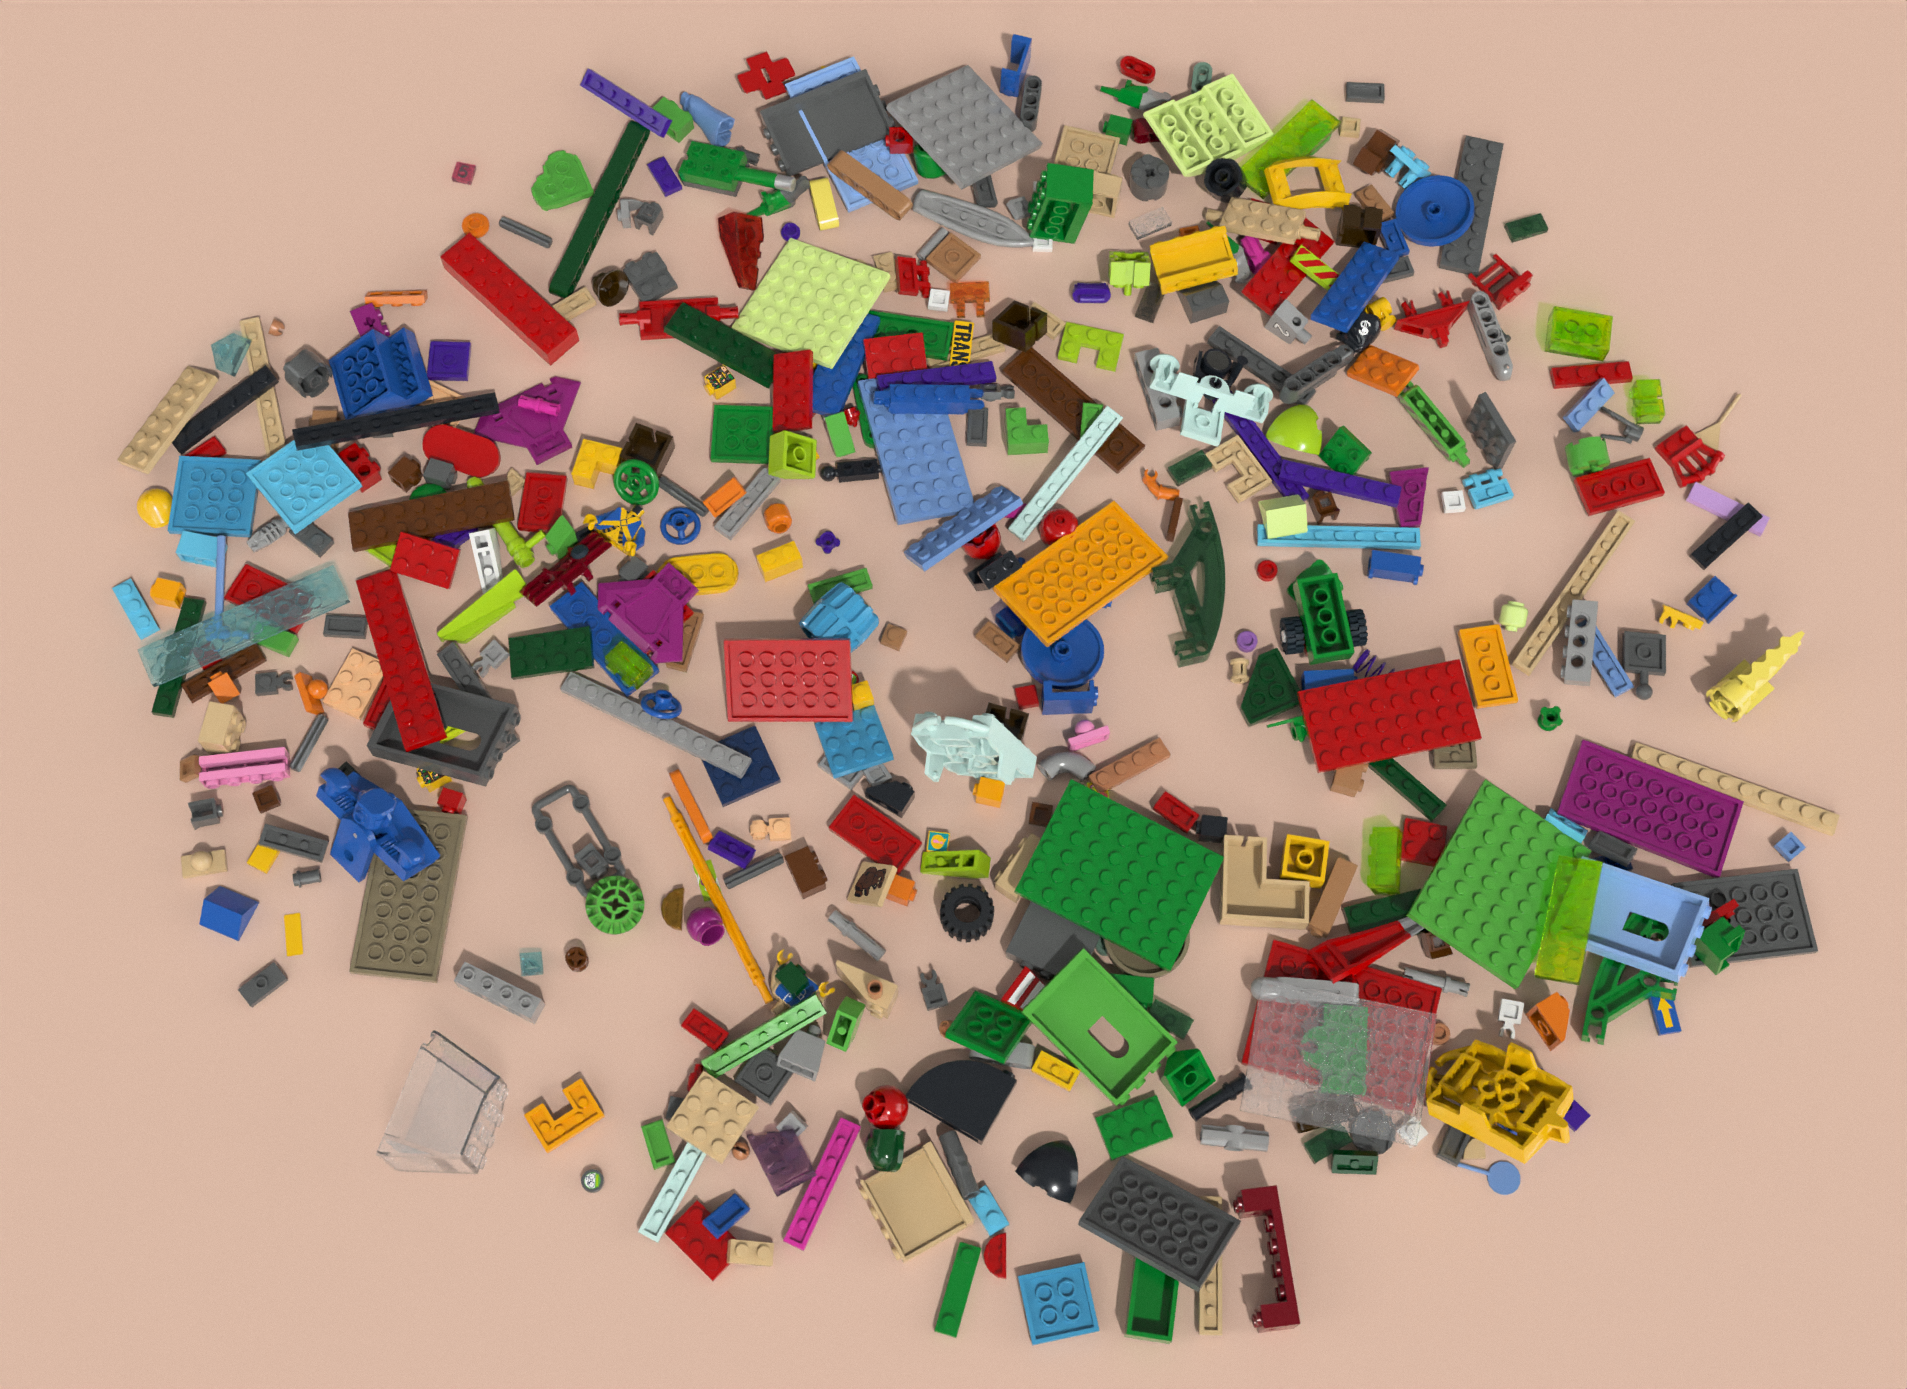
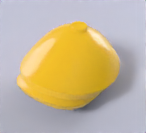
(155, 507)

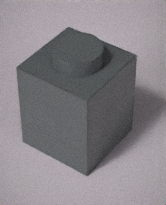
(440, 473)

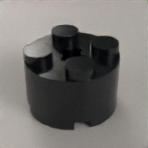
(1225, 169)

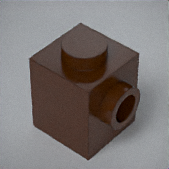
(406, 474)

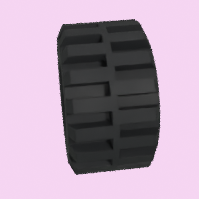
(972, 896)

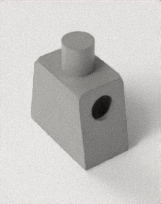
(803, 1053)

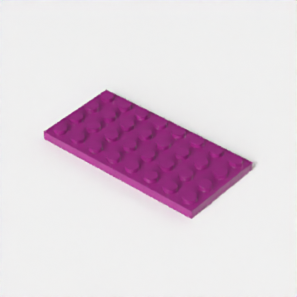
(1650, 808)

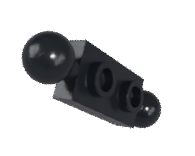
(852, 471)

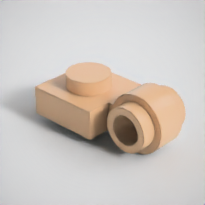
(778, 829)

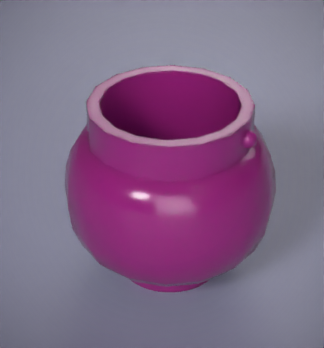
(705, 925)

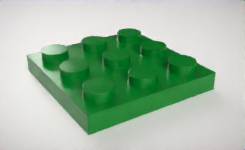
(741, 434)
(988, 1027)

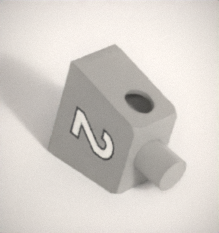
(1288, 324)

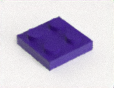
(449, 361)

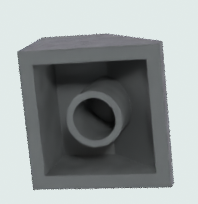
(1204, 301)

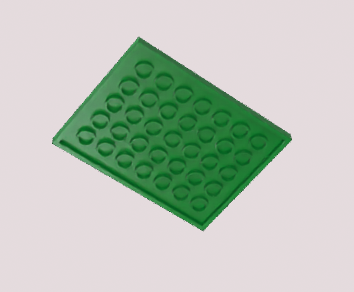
(1119, 875)

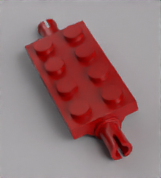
(655, 315)

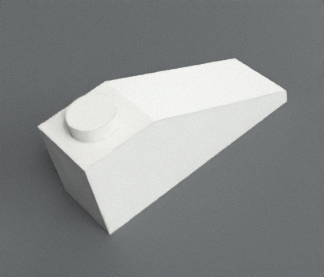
(487, 557)

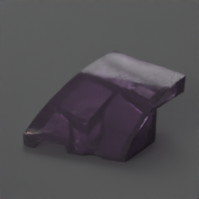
(782, 1159)

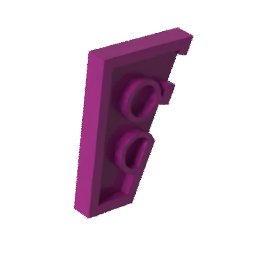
(1412, 494)

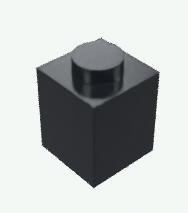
(1211, 828)

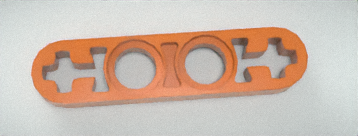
(690, 806)

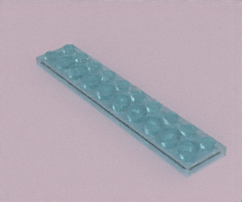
(243, 626)

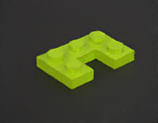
(1079, 336)

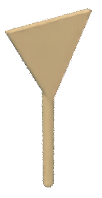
(1711, 435)

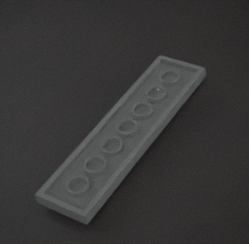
(1479, 174)

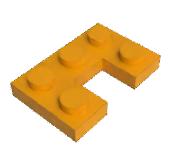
(583, 1115)

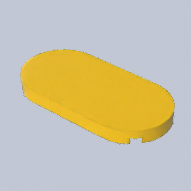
(707, 572)

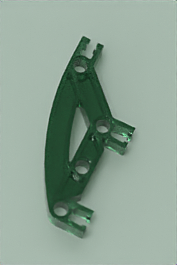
(1203, 625)

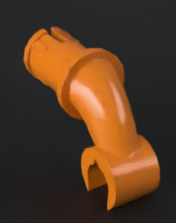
(1158, 490)

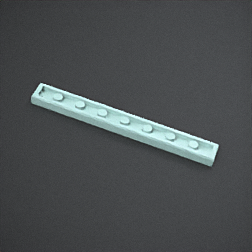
(1065, 473)

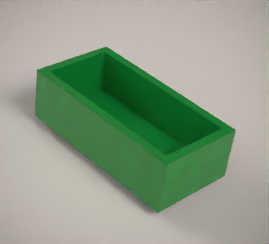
(1151, 1304)

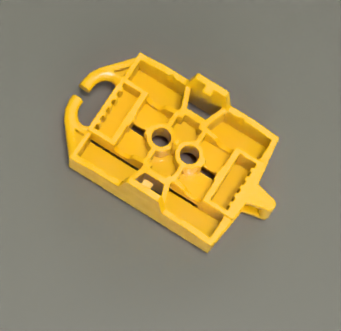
(1505, 1086)

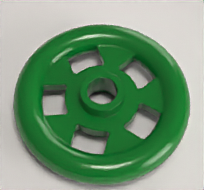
(645, 470)

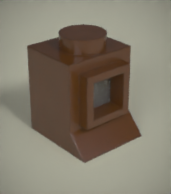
(1323, 505)
(1434, 946)

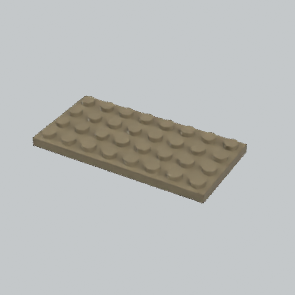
(408, 920)

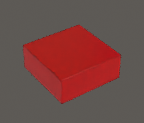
(1026, 697)

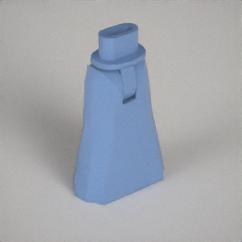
(710, 120)

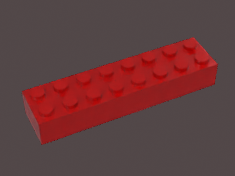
(510, 299)

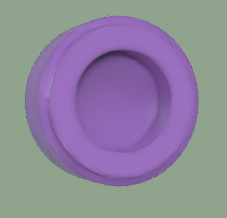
(1246, 641)

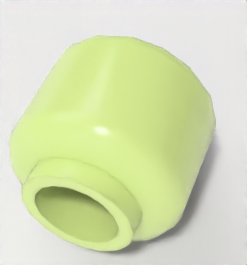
(1513, 616)

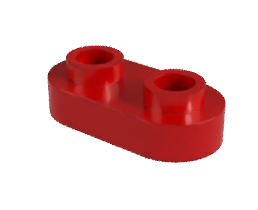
(1138, 69)

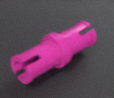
(539, 405)

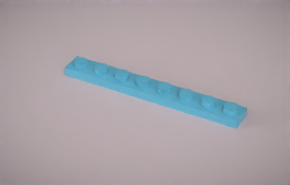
(1346, 537)

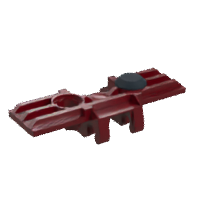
(566, 570)

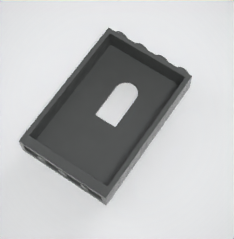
(461, 710)

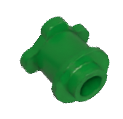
(1551, 714)

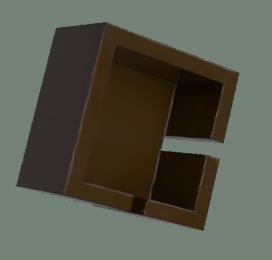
(1359, 226)
(1013, 326)
(645, 449)
(1017, 719)

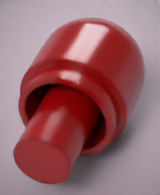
(698, 1069)

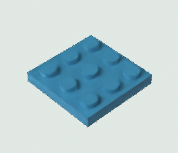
(854, 744)
(1058, 1303)

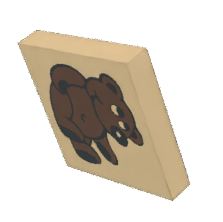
(872, 884)

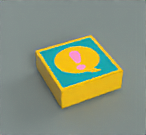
(937, 841)

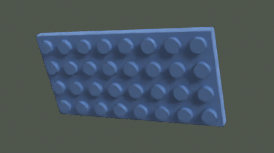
(917, 461)

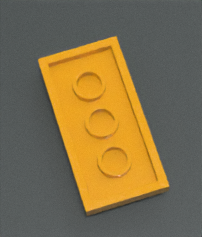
(1487, 666)

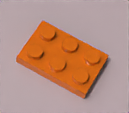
(1383, 370)

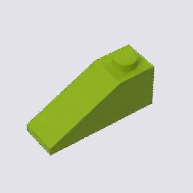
(960, 864)

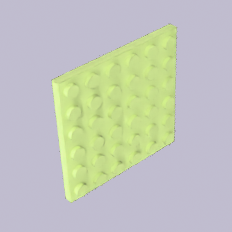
(811, 302)

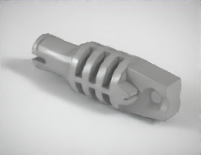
(267, 535)

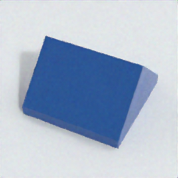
(227, 912)

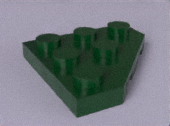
(1269, 690)

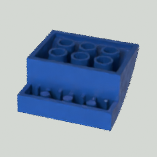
(380, 374)

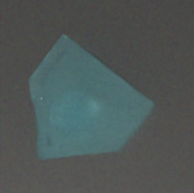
(229, 353)

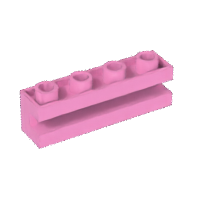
(244, 767)

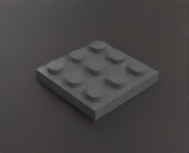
(1490, 431)

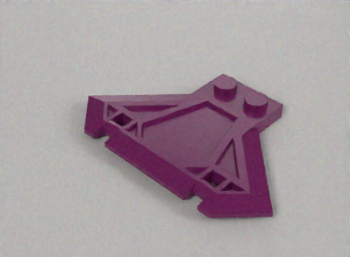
(522, 427)
(650, 611)

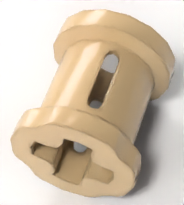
(1239, 670)

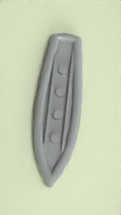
(971, 220)

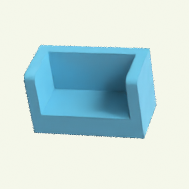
(198, 549)

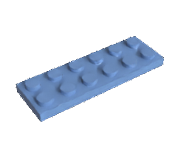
(963, 528)

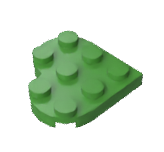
(562, 182)

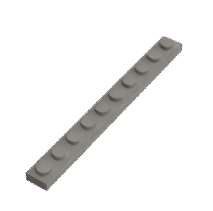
(663, 729)

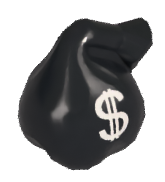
(1362, 332)

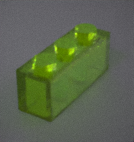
(1385, 860)

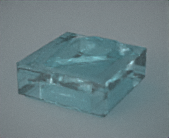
(531, 963)

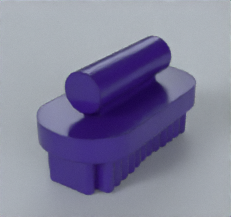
(1091, 293)

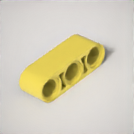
(824, 204)

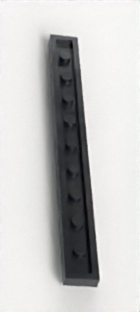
(395, 421)

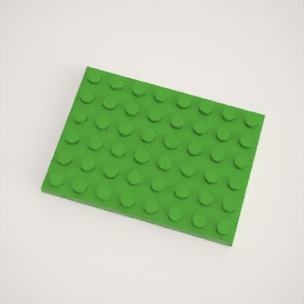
(1495, 884)

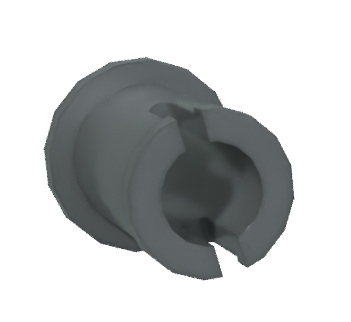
(753, 158)
(307, 877)

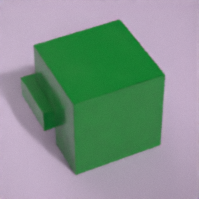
(1718, 943)

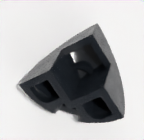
(1052, 1169)

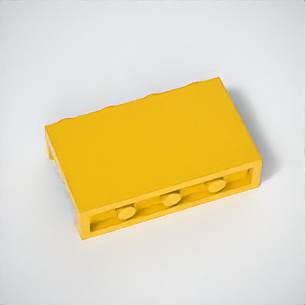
(1193, 260)

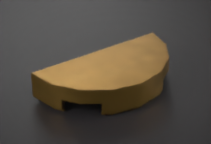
(673, 908)

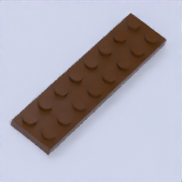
(1065, 402)
(431, 515)

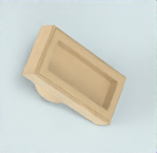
(204, 863)

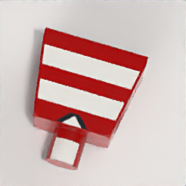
(1023, 989)

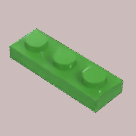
(857, 580)

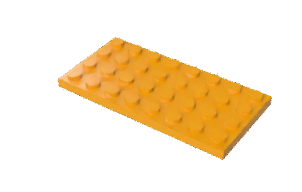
(1080, 573)

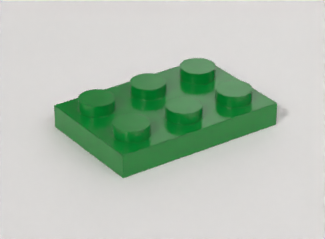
(1133, 1128)

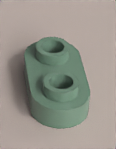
(1198, 80)

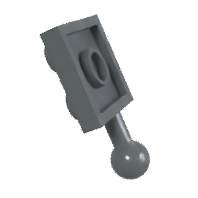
(1645, 656)

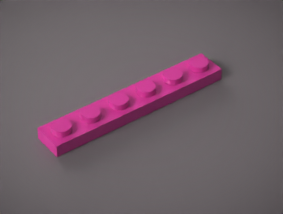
(822, 1184)

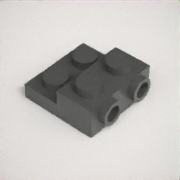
(650, 277)

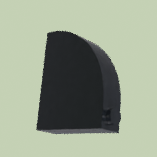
(963, 1095)

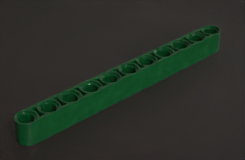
(599, 210)

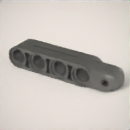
(1315, 374)

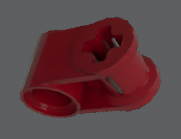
(1143, 132)

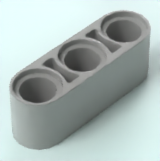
(1020, 1058)

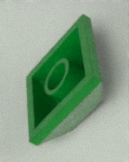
(1186, 1075)

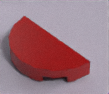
(996, 1256)

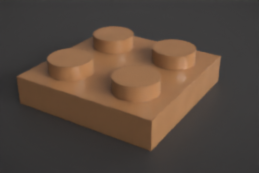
(953, 258)

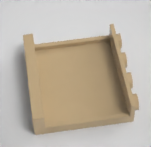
(916, 1204)

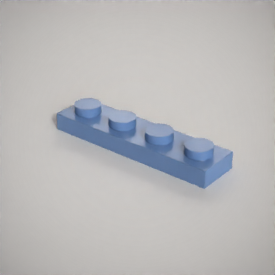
(1608, 665)

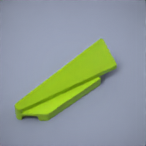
(485, 610)

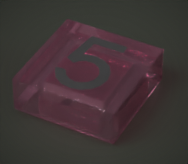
(463, 173)

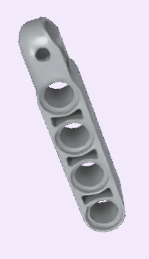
(1490, 328)
(1342, 988)

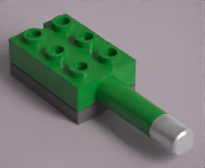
(724, 170)

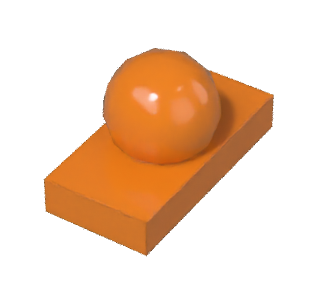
(724, 497)
(311, 692)

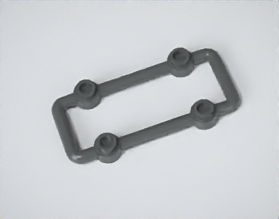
(581, 805)

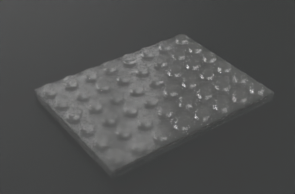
(1338, 1062)

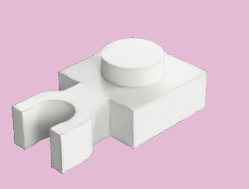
(1510, 1013)

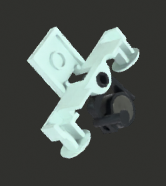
(1208, 381)

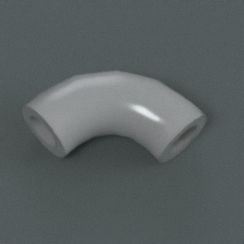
(1066, 762)

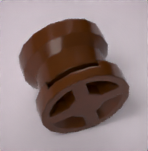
(576, 954)

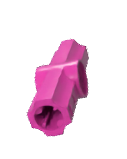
(1255, 253)

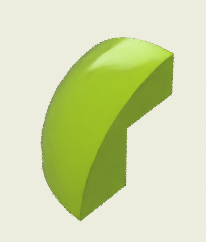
(1297, 430)

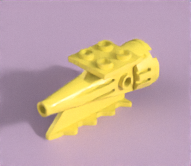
(1749, 683)

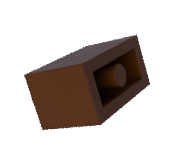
(806, 872)

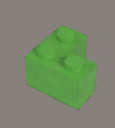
(1023, 437)

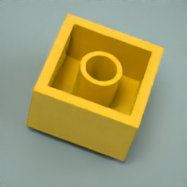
(1304, 860)

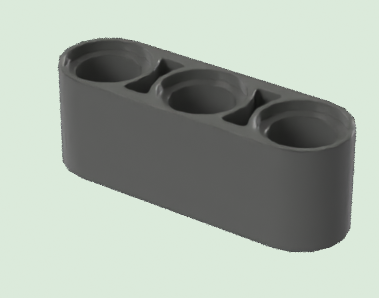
(1031, 96)

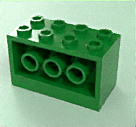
(1060, 203)

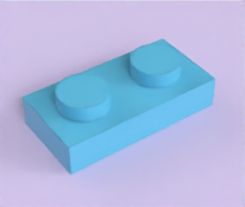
(1566, 826)
(988, 1211)

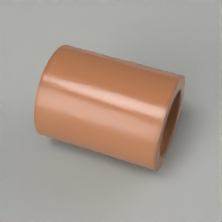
(875, 983)

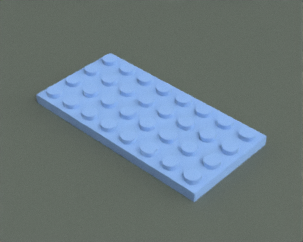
(876, 157)

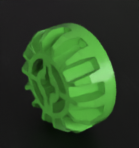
(634, 907)

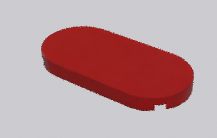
(464, 450)

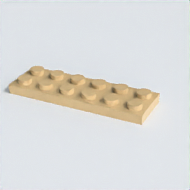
(167, 420)

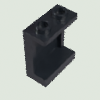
(993, 571)

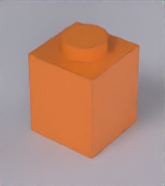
(223, 687)
(902, 890)

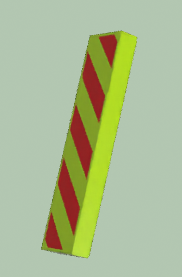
(1314, 267)

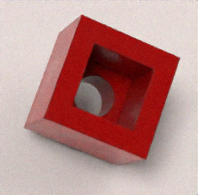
(451, 801)

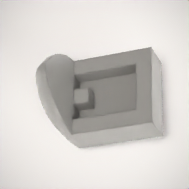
(624, 213)

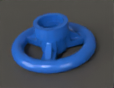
(680, 518)
(663, 701)

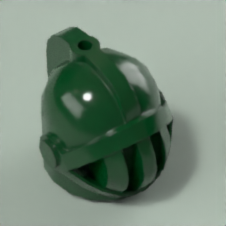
(885, 1149)

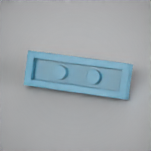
(136, 609)

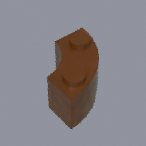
(1376, 152)

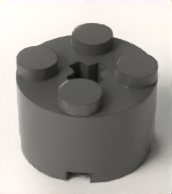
(1149, 178)
(307, 374)

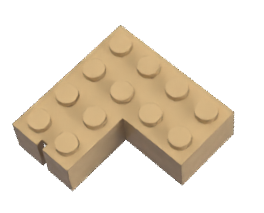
(1250, 897)

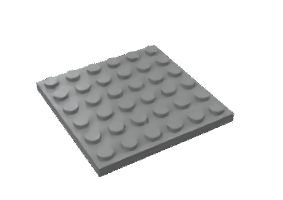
(964, 126)

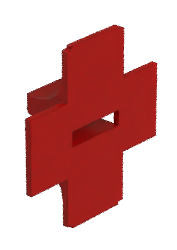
(775, 73)

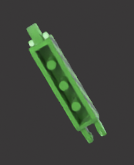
(1434, 424)

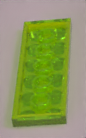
(1293, 140)
(1568, 920)

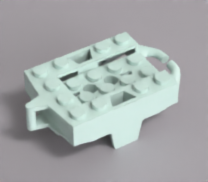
(972, 748)

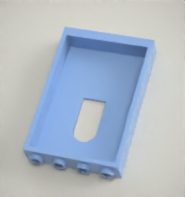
(1676, 908)

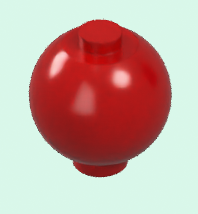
(886, 1107)

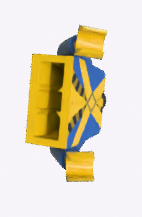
(620, 528)

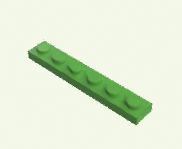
(764, 1036)

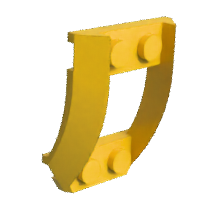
(1334, 191)

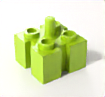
(1129, 269)

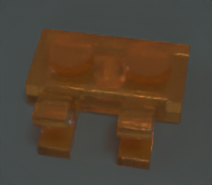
(970, 293)

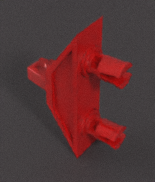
(1434, 323)

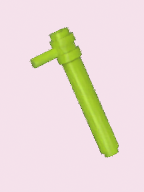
(515, 544)

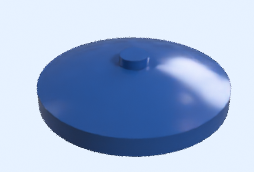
(1435, 210)
(1066, 662)

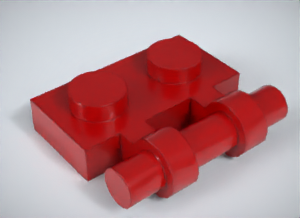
(907, 277)

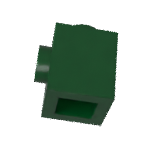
(792, 979)

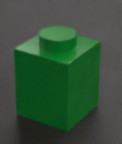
(1118, 127)

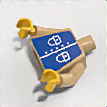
(784, 1000)

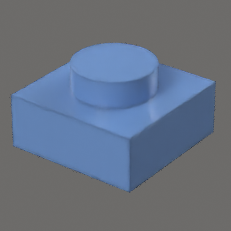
(1789, 846)

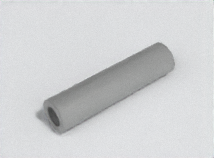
(932, 244)

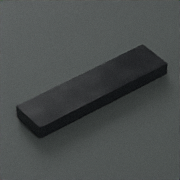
(1726, 536)

